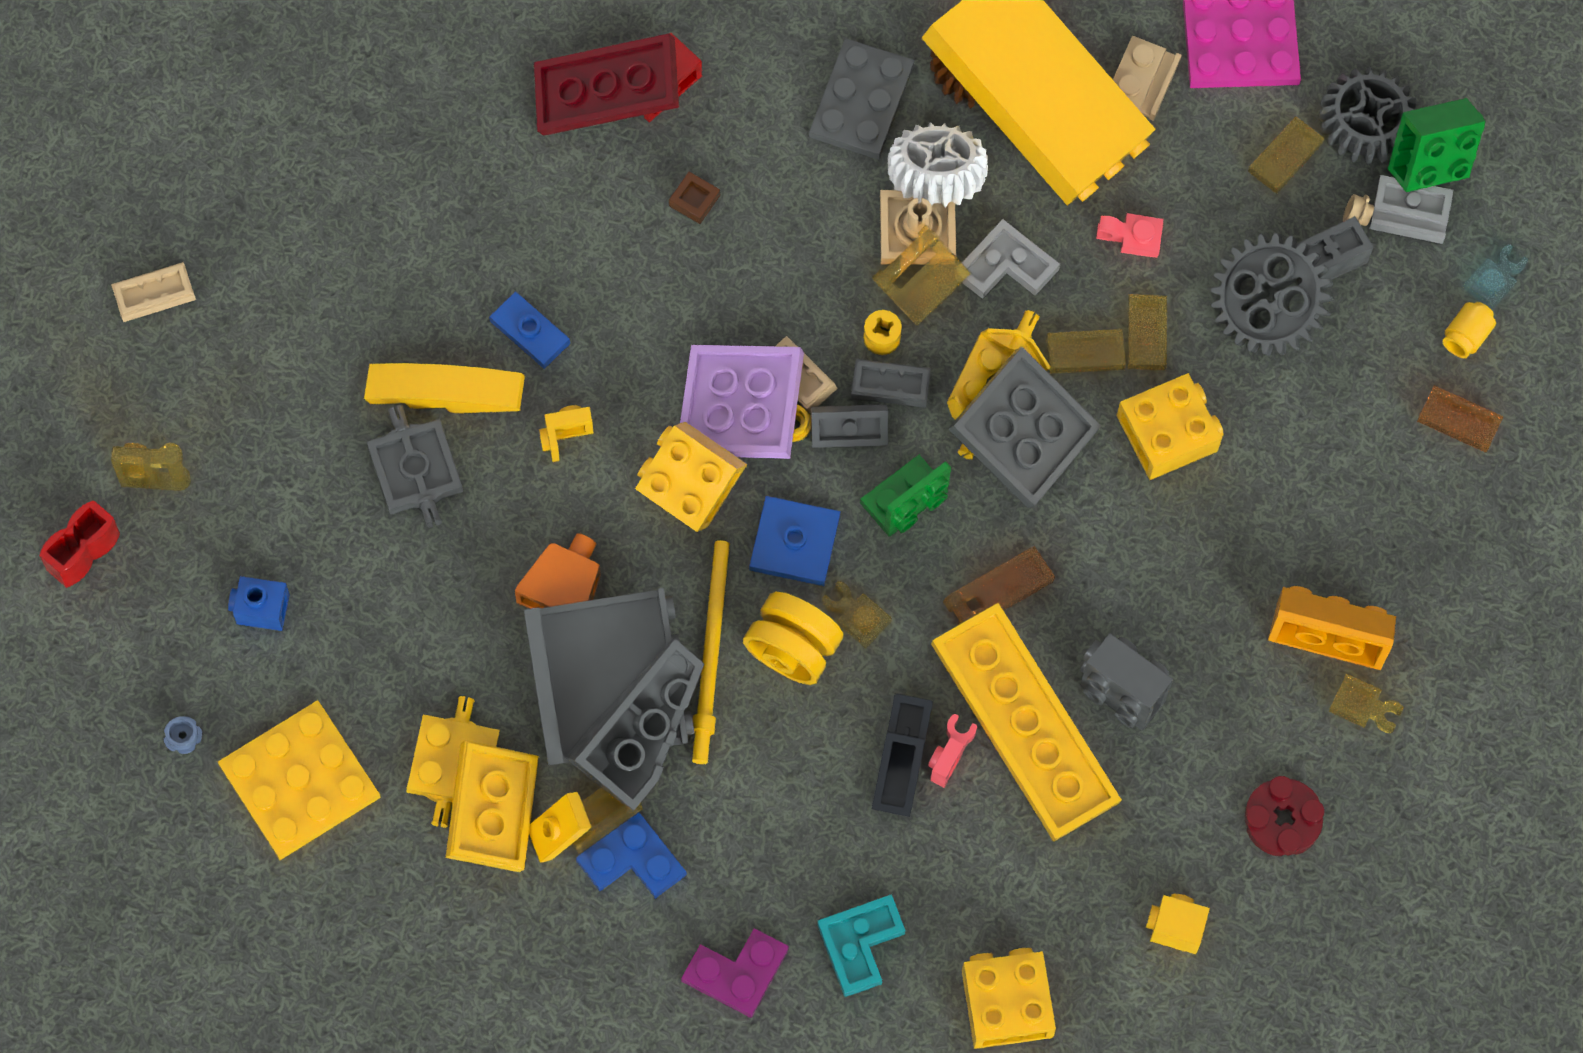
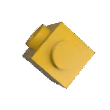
(1178, 923)

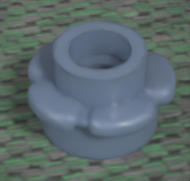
(177, 726)

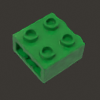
(1436, 144)

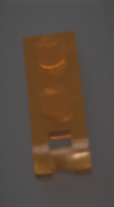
(1002, 585)

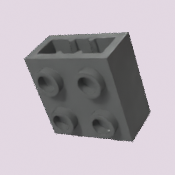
(1124, 681)

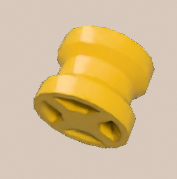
(882, 341)

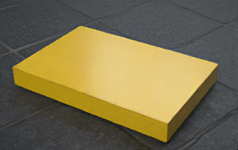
(492, 806)

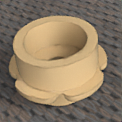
(1359, 208)

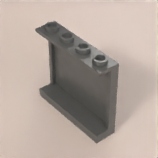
(589, 656)

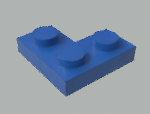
(632, 847)

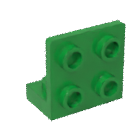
(906, 494)

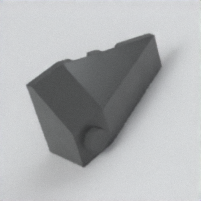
(634, 734)

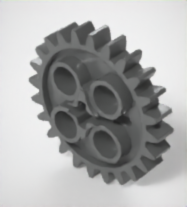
(1284, 326)

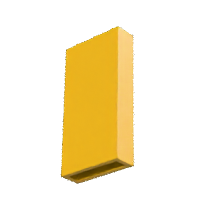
(1041, 90)

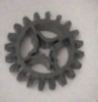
(1345, 127)

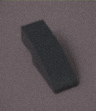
(902, 754)

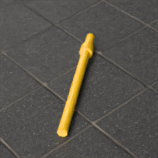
(703, 721)

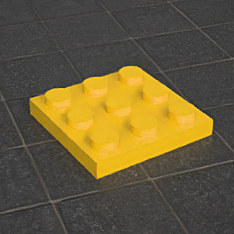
(299, 780)

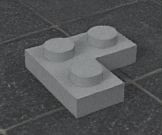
(1011, 253)

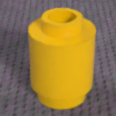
(1469, 329)

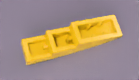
(444, 386)

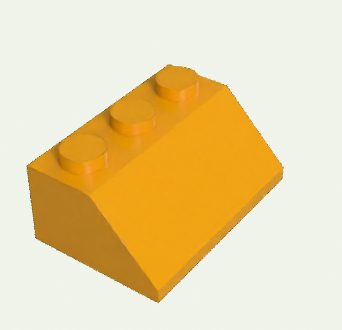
(1333, 627)

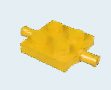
(437, 756)

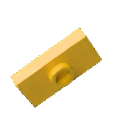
(559, 827)

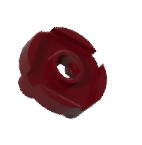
(1284, 839)

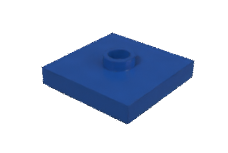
(794, 541)

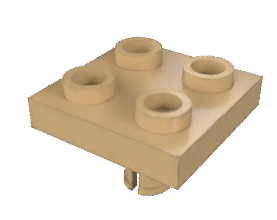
(904, 217)

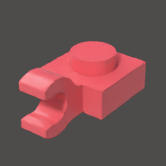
(1138, 233)
(946, 759)

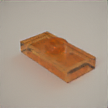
(1460, 419)

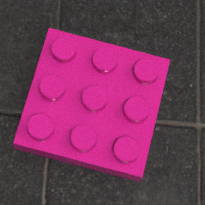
(1241, 43)

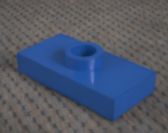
(529, 330)

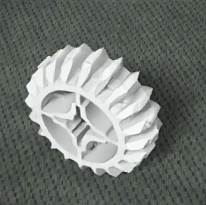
(937, 164)

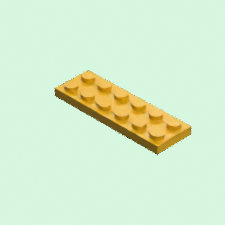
(1026, 722)

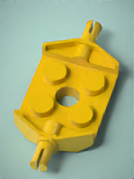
(986, 358)

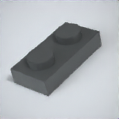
(849, 426)

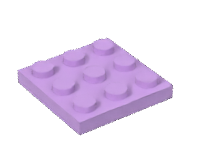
(744, 397)

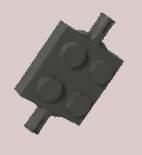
(414, 466)

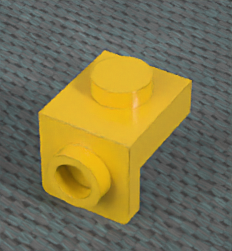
(566, 423)

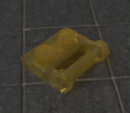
(929, 285)
(139, 467)

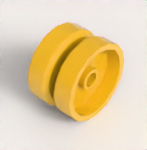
(793, 638)

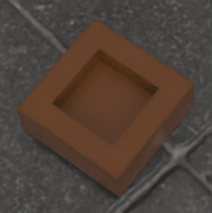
(694, 197)

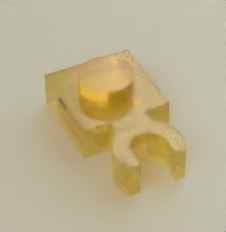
(860, 617)
(1359, 702)

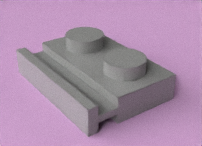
(1411, 214)

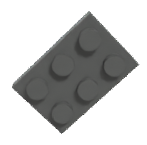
(861, 98)

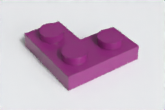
(739, 982)

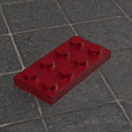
(606, 84)

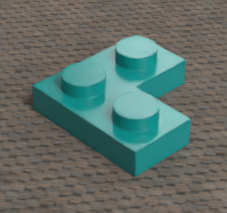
(849, 940)

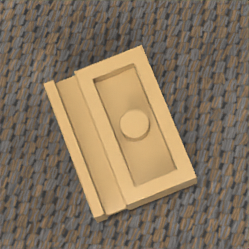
(1146, 74)

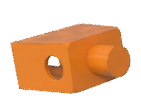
(561, 576)

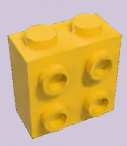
(1170, 426)
(689, 475)
(1008, 998)

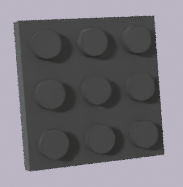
(1024, 427)

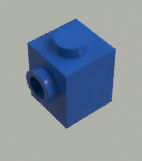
(259, 603)

